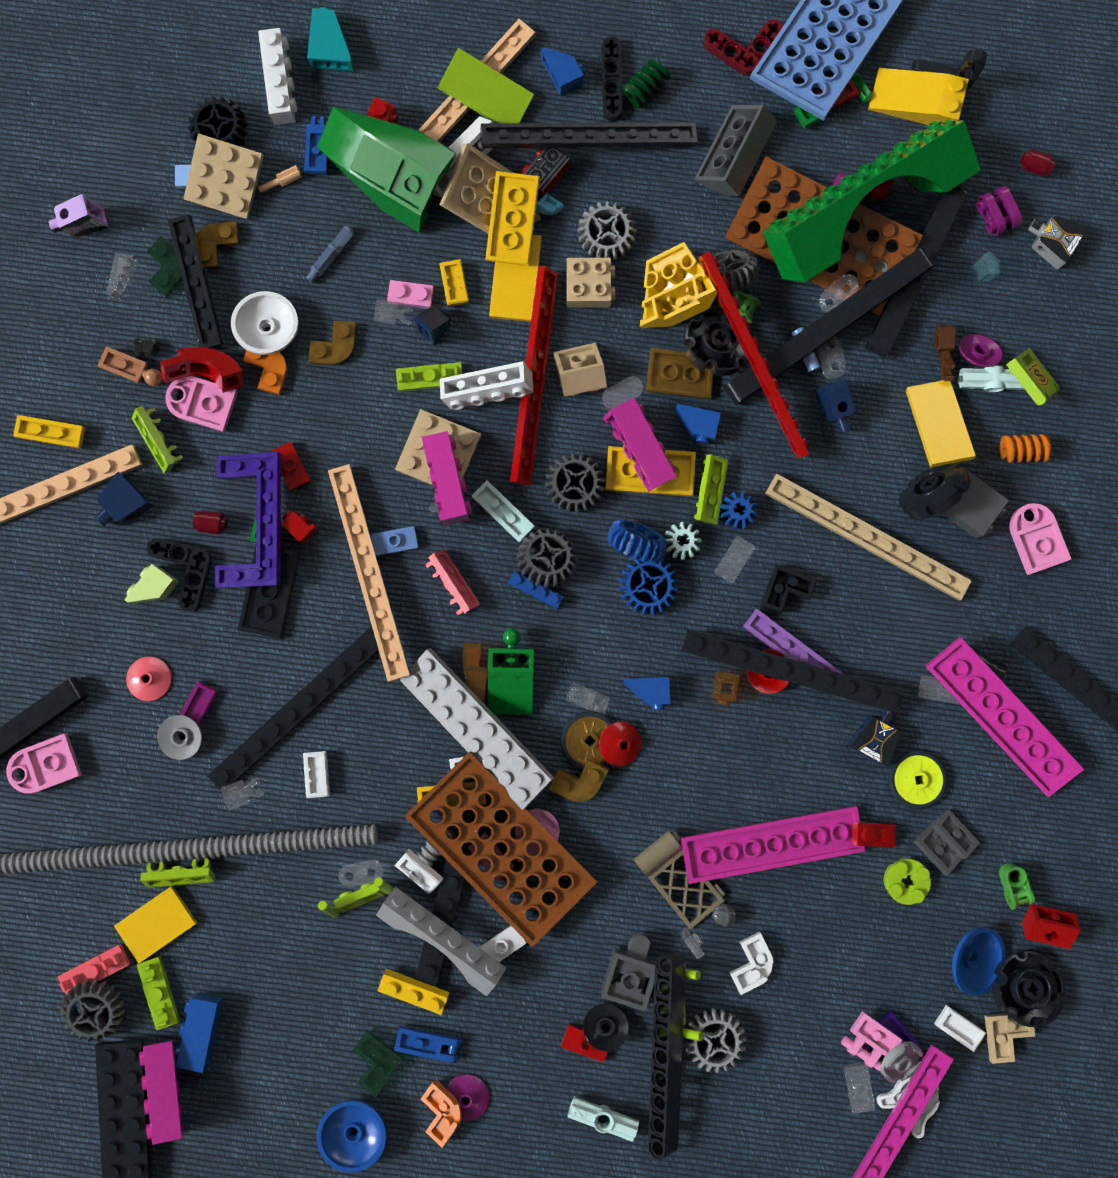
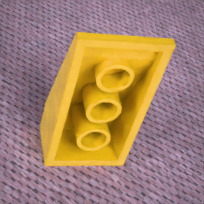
(918, 95)

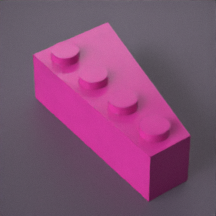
(640, 444)
(446, 479)
(162, 1092)

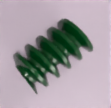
(644, 81)

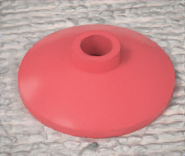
(159, 680)

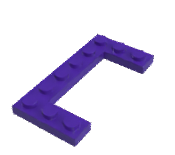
(268, 520)

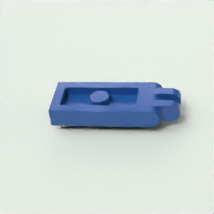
(315, 160)

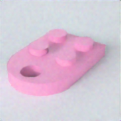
(201, 403)
(1038, 541)
(44, 765)

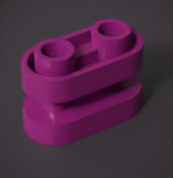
(999, 211)

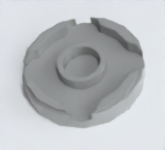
(901, 1062)

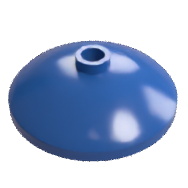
(976, 960)
(347, 1150)

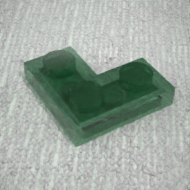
(169, 275)
(382, 1062)

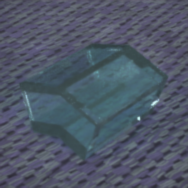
(987, 267)

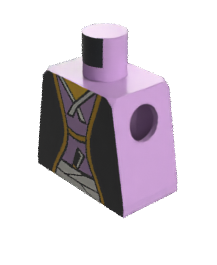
(78, 217)

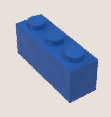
(198, 1032)

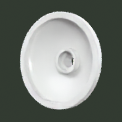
(263, 311)

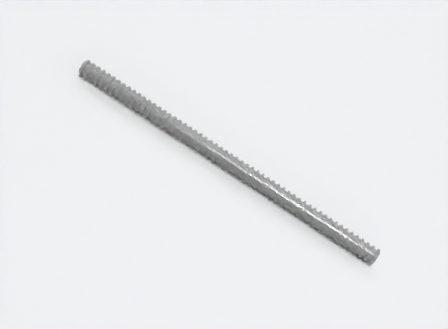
(175, 850)

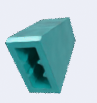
(326, 42)

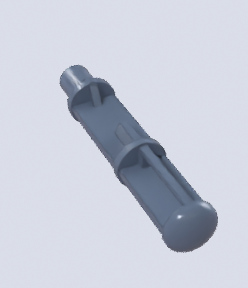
(330, 253)

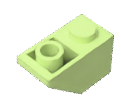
(153, 586)

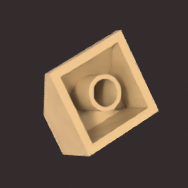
(580, 369)

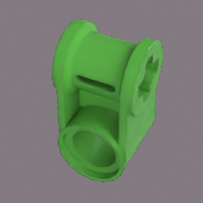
(744, 301)
(1018, 889)

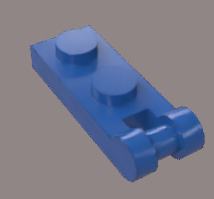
(427, 1044)

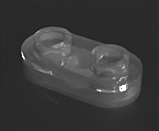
(837, 292)
(830, 357)
(360, 872)

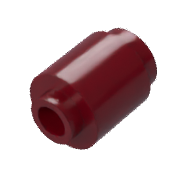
(1037, 162)
(210, 522)

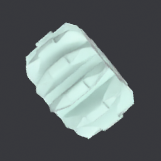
(686, 548)

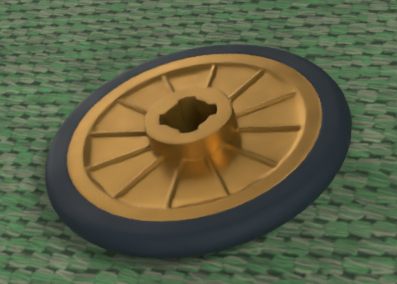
(577, 731)

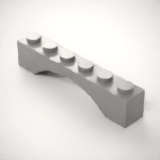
(409, 916)

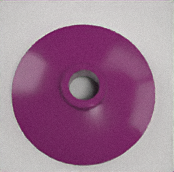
(980, 350)
(475, 1089)

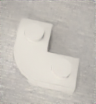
(759, 966)

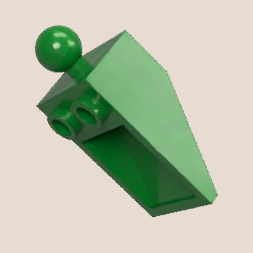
(510, 681)

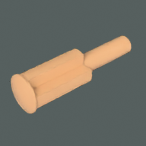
(283, 178)

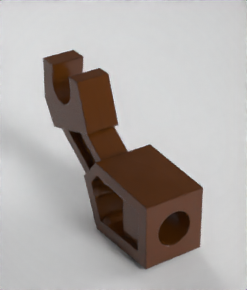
(944, 344)

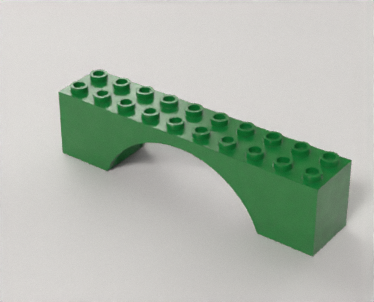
(813, 234)

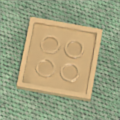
(223, 176)
(472, 187)
(413, 457)

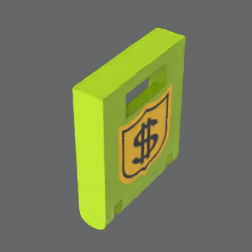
(1033, 377)

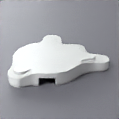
(889, 1100)

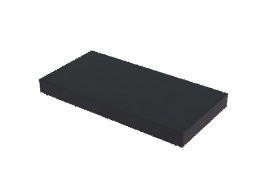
(267, 607)

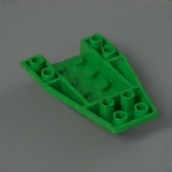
(387, 162)

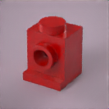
(298, 526)

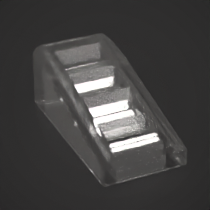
(121, 273)

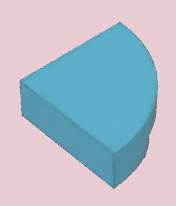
(549, 205)

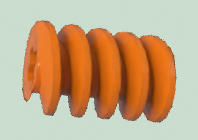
(1025, 446)

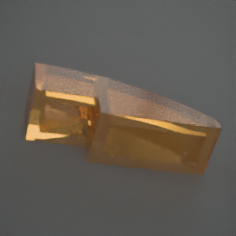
(475, 676)

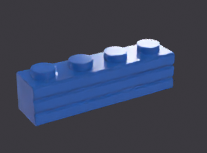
(539, 592)

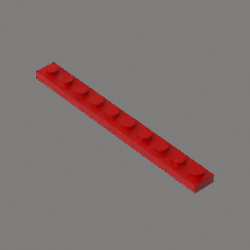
(750, 347)
(536, 361)

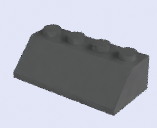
(736, 149)

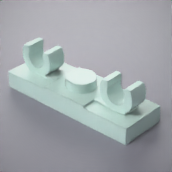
(503, 511)

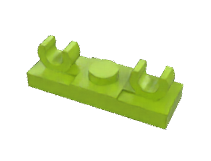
(425, 376)
(155, 439)
(711, 489)
(177, 875)
(158, 993)

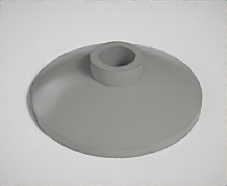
(170, 740)

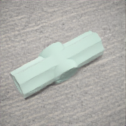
(990, 379)
(617, 1124)

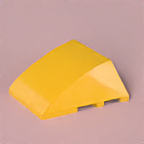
(675, 288)

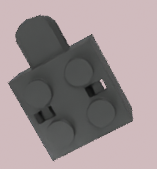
(628, 974)

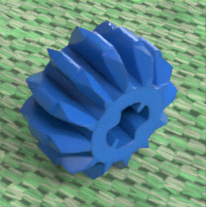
(741, 503)

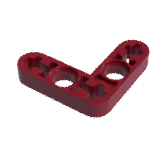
(749, 54)

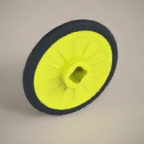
(932, 777)

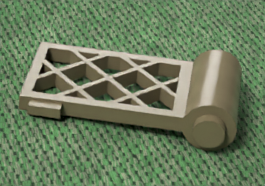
(656, 860)

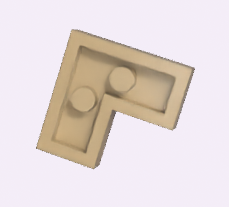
(1000, 1037)

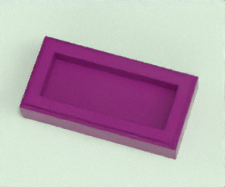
(199, 702)

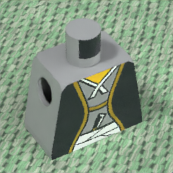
(1056, 239)

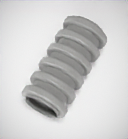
(430, 853)

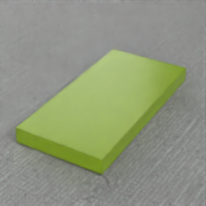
(484, 89)

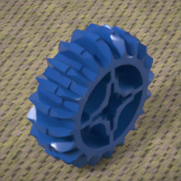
(637, 541)
(652, 594)

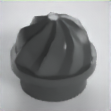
(724, 915)

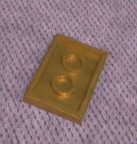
(675, 375)

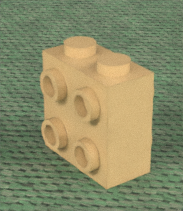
(590, 282)

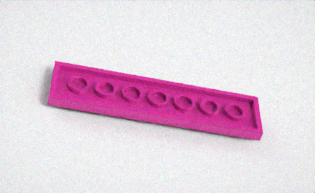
(1004, 717)
(770, 844)

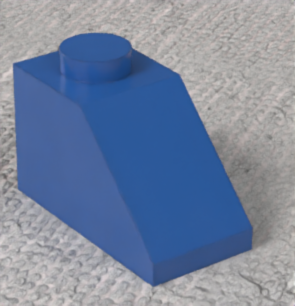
(563, 70)
(698, 422)
(650, 690)

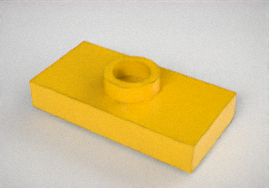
(454, 283)

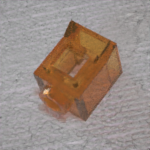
(722, 677)

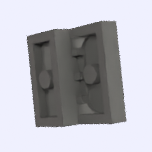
(946, 842)

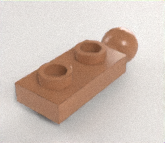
(128, 367)

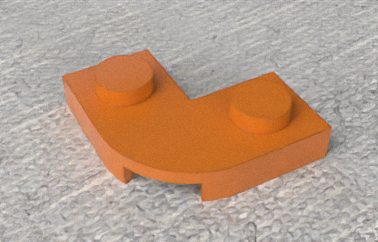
(273, 371)
(447, 1112)

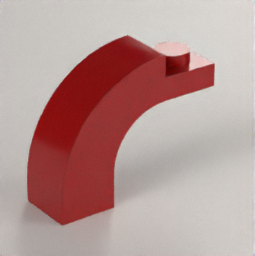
(205, 363)

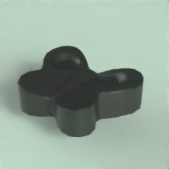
(145, 348)

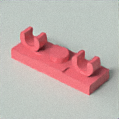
(453, 581)
(97, 967)

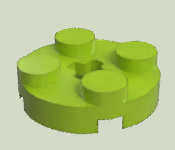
(913, 893)

